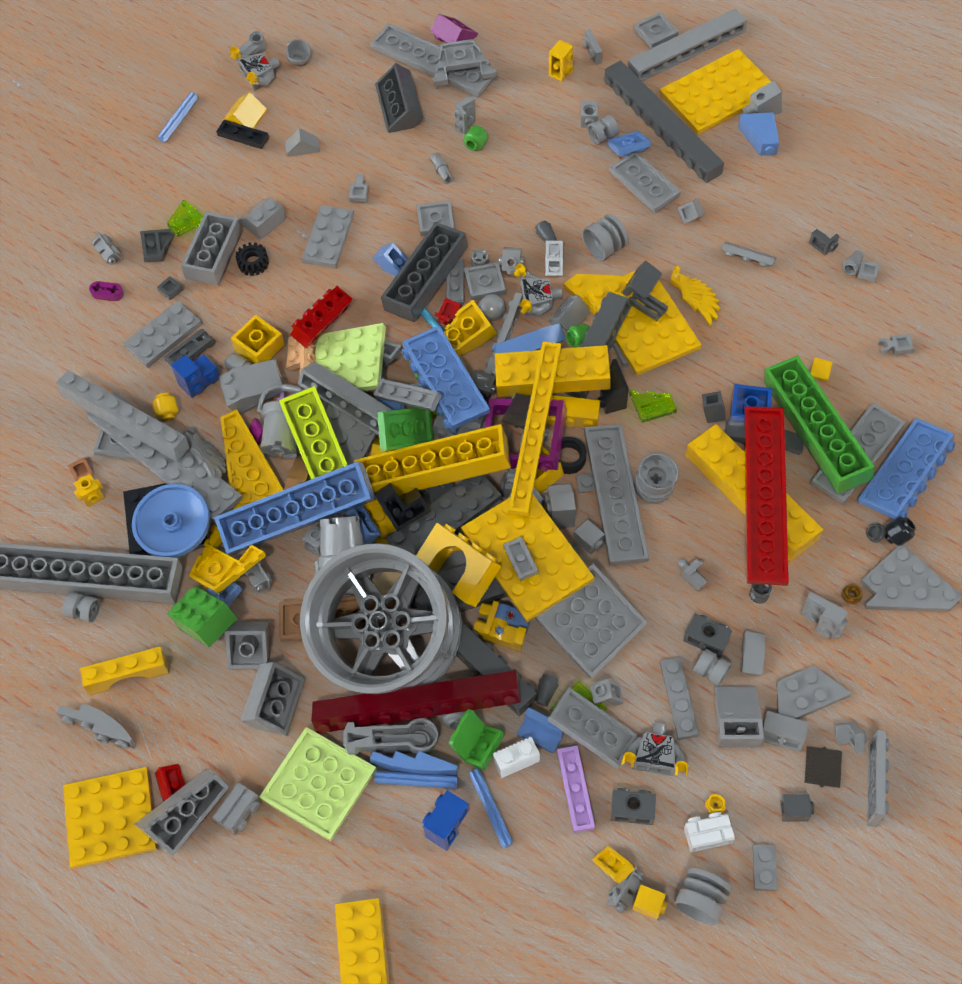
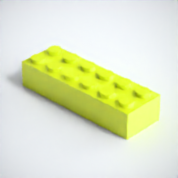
(312, 432)

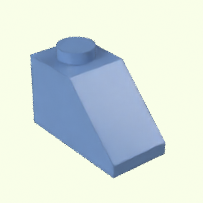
(390, 258)

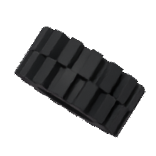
(250, 251)

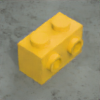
(561, 60)

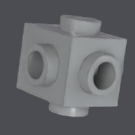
(510, 253)

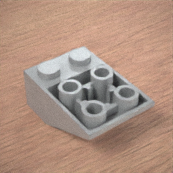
(738, 717)

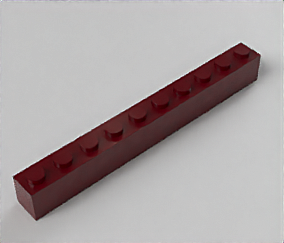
(417, 702)

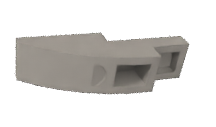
(99, 723)

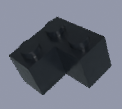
(402, 509)

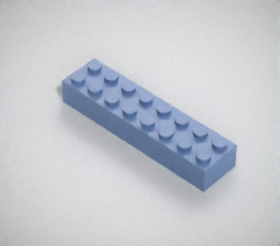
(295, 508)

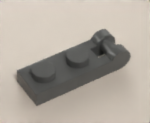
(191, 347)

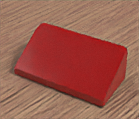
(169, 780)

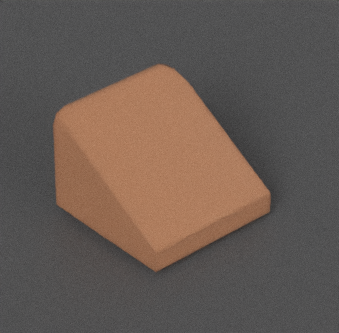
(80, 468)

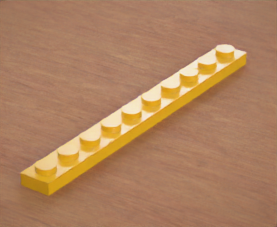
(534, 429)

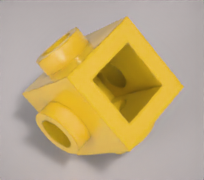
(88, 490)

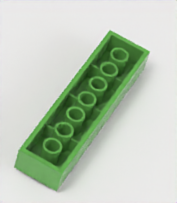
(819, 425)

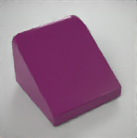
(256, 430)

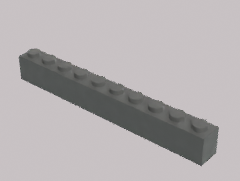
(663, 122)

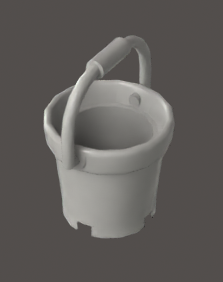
(276, 433)
(337, 536)

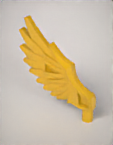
(696, 295)

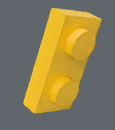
(613, 864)

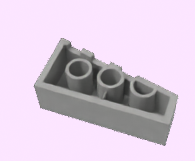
(182, 812)

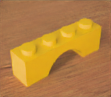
(103, 675)

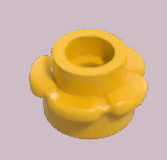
(715, 798)

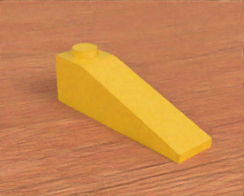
(469, 329)

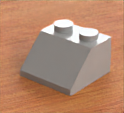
(263, 218)
(247, 645)

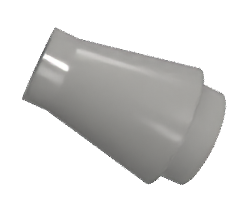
(852, 264)

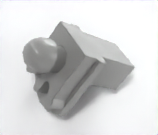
(690, 573)

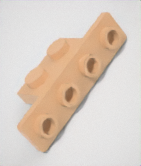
(298, 355)

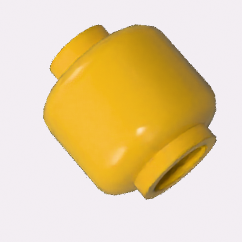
(165, 406)

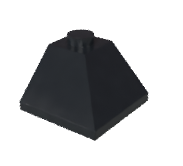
(617, 396)

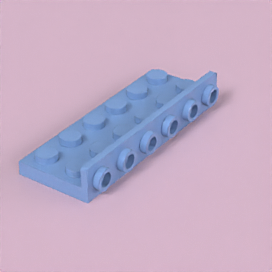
(443, 372)
(908, 469)

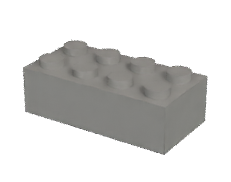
(211, 248)

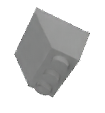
(273, 699)

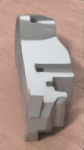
(394, 738)

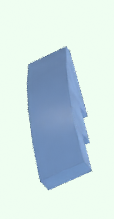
(531, 341)
(421, 764)

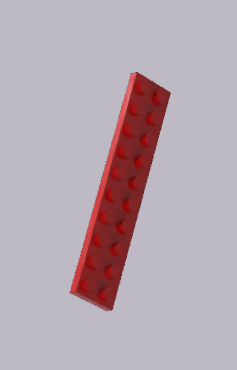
(765, 497)

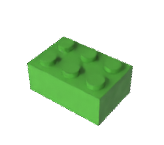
(202, 616)

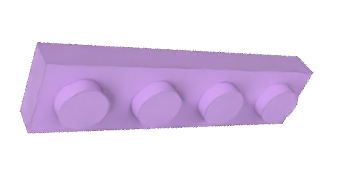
(575, 789)

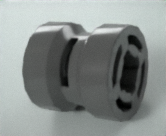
(764, 591)

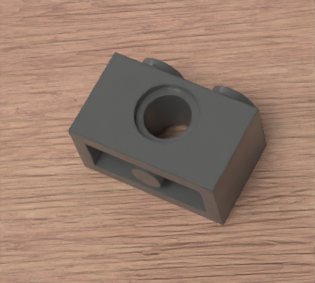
(695, 634)
(622, 813)

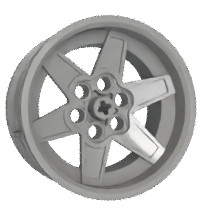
(352, 570)

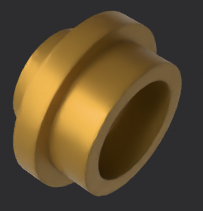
(852, 589)

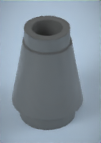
(545, 231)
(546, 689)

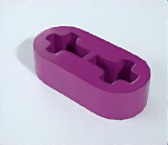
(106, 291)

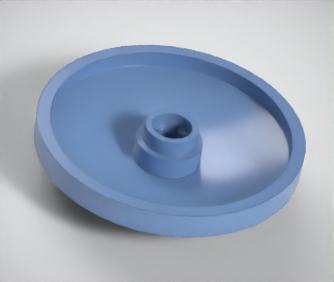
(171, 521)

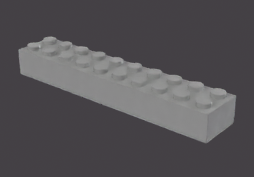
(89, 573)

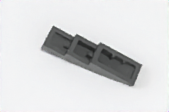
(736, 432)

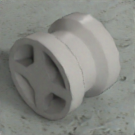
(481, 255)

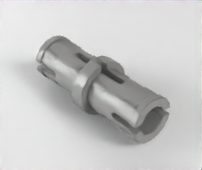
(441, 168)

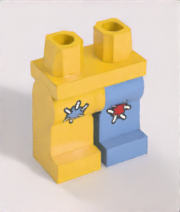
(503, 626)

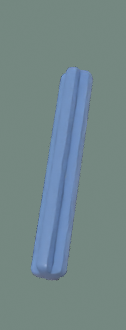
(177, 117)
(415, 779)
(490, 808)

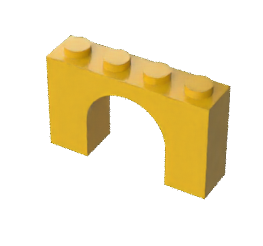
(479, 569)

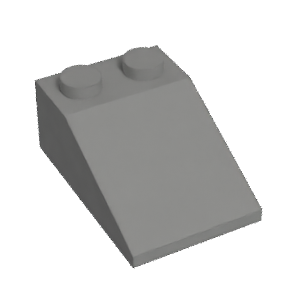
(245, 384)

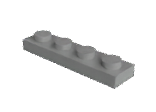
(407, 395)
(679, 698)

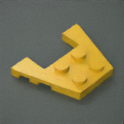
(218, 570)

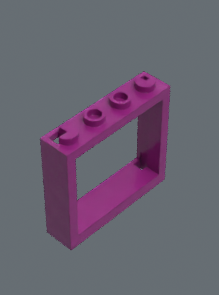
(557, 409)

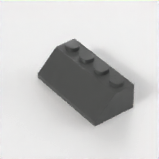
(398, 99)

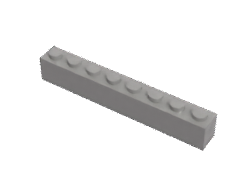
(687, 45)
(123, 416)

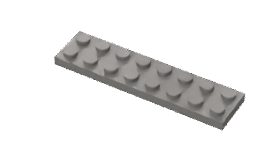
(424, 57)
(615, 495)

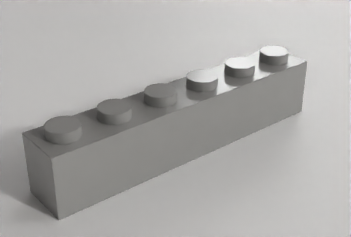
(342, 395)

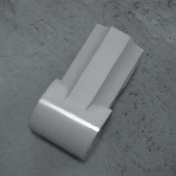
(255, 44)

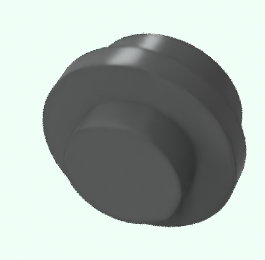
(876, 532)

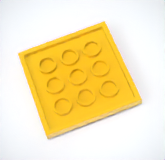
(103, 817)

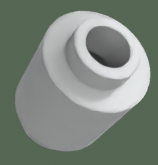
(234, 361)

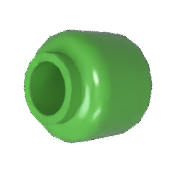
(475, 138)
(576, 334)

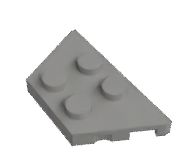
(808, 693)

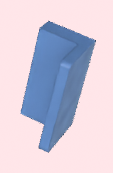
(542, 731)

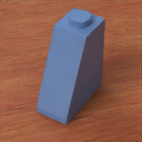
(760, 132)

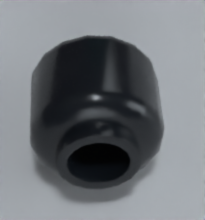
(900, 531)

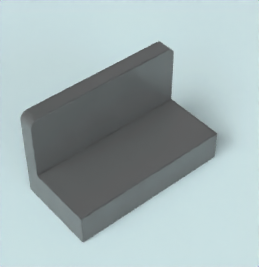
(642, 280)

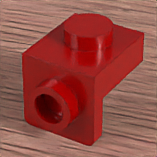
(447, 311)

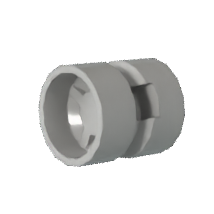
(603, 129)
(81, 607)
(712, 667)

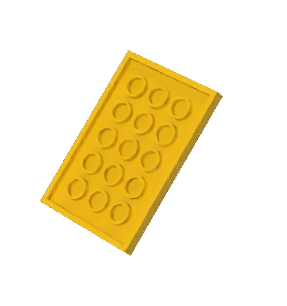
(715, 91)
(642, 339)
(557, 562)

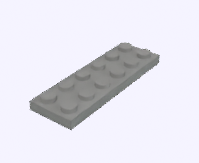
(874, 434)

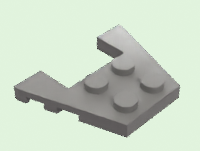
(459, 56)

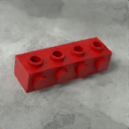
(321, 316)

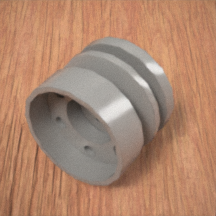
(605, 237)
(657, 469)
(703, 895)

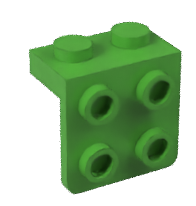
(475, 741)

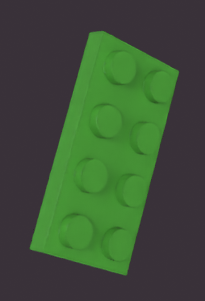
(404, 428)

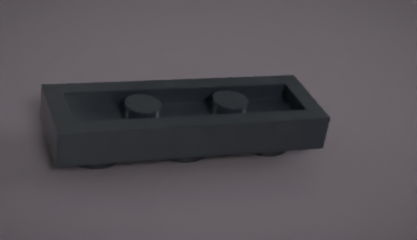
(242, 134)

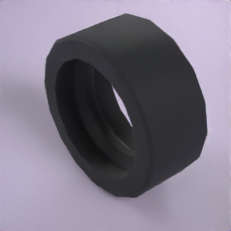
(571, 442)

